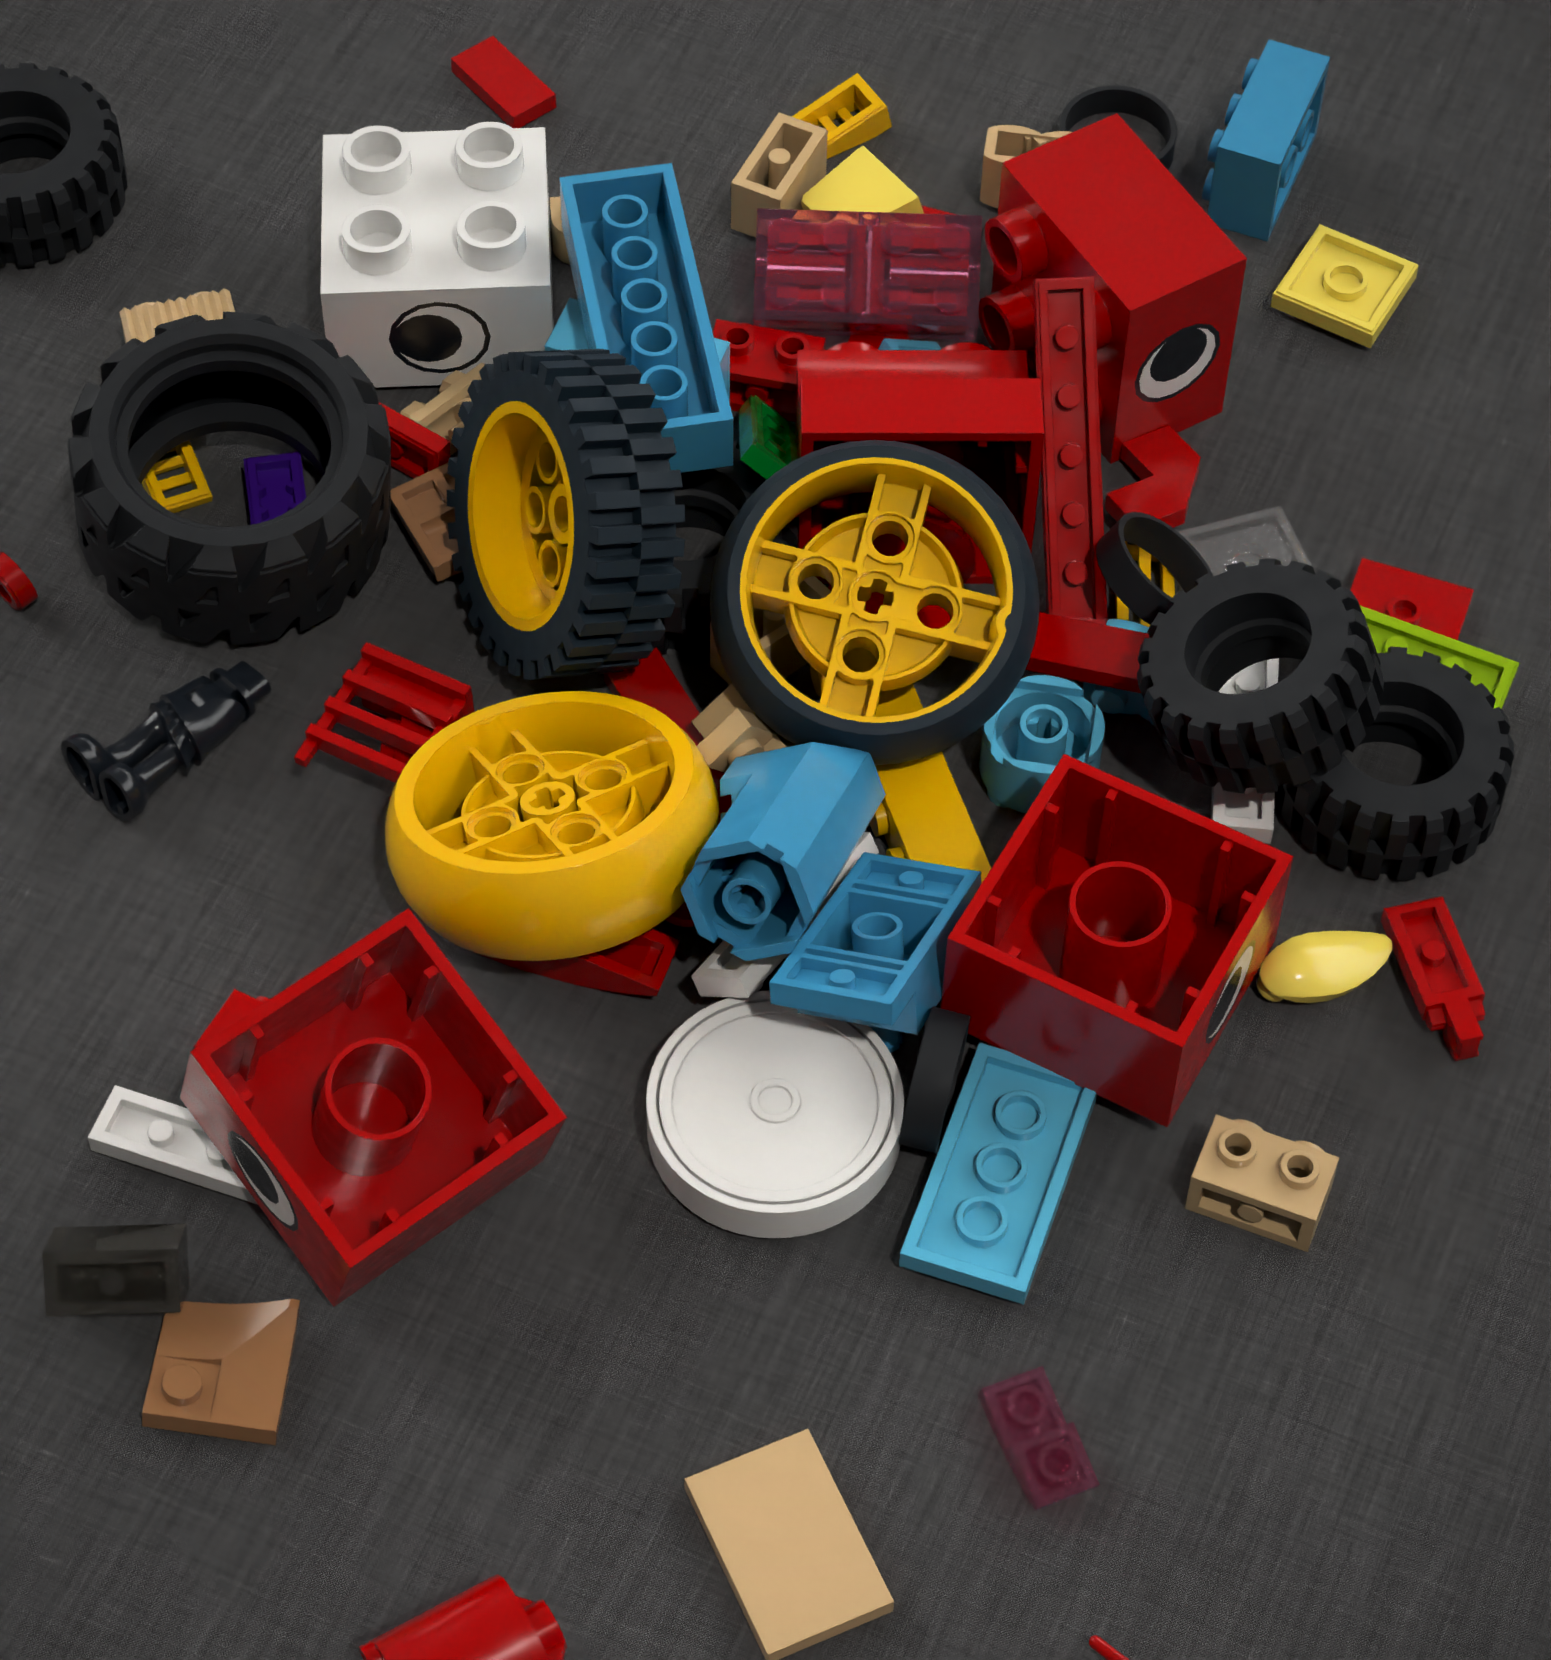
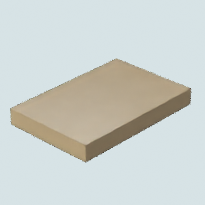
(788, 1545)

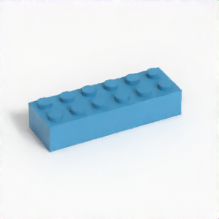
(647, 301)

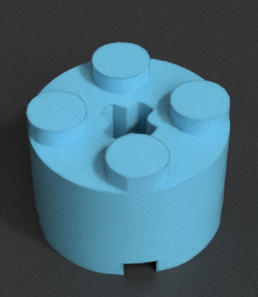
(1032, 733)

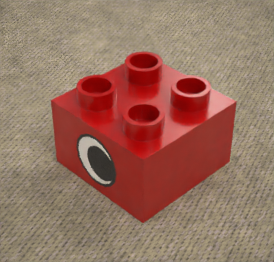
(1158, 265)
(1115, 938)
(370, 1105)

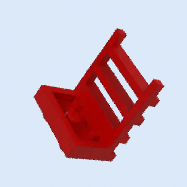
(392, 689)

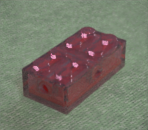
(868, 273)

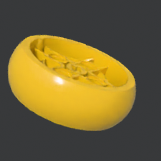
(550, 825)

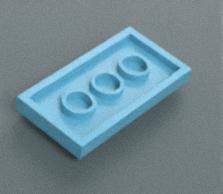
(998, 1175)

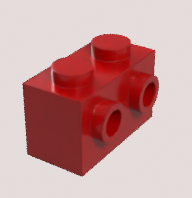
(764, 363)

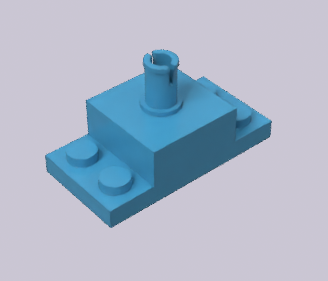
(878, 946)

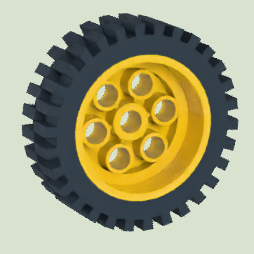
(565, 513)

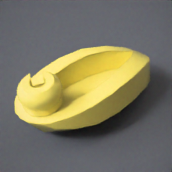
(1322, 965)

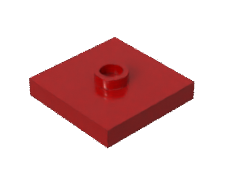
(1412, 597)

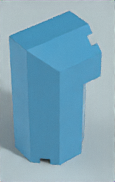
(780, 844)

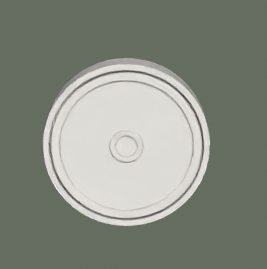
(773, 1117)

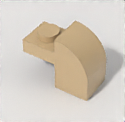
(733, 731)

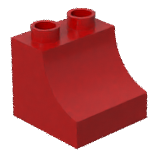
(948, 400)

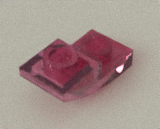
(1036, 1438)

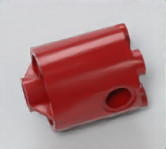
(475, 1625)

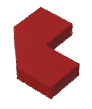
(1166, 473)

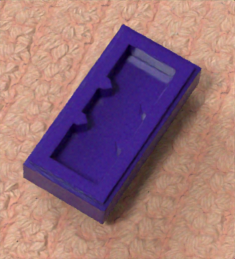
(273, 485)

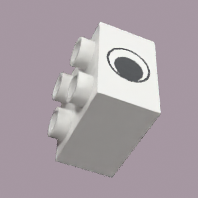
(435, 249)

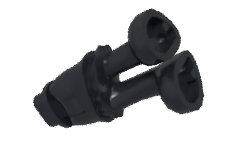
(185, 720)

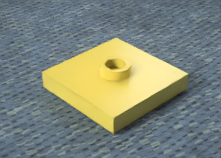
(1344, 286)

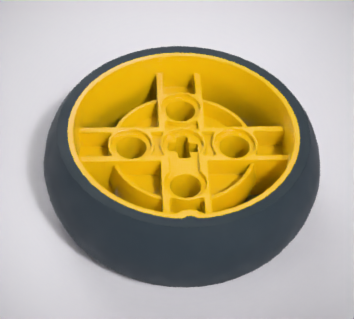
(768, 574)

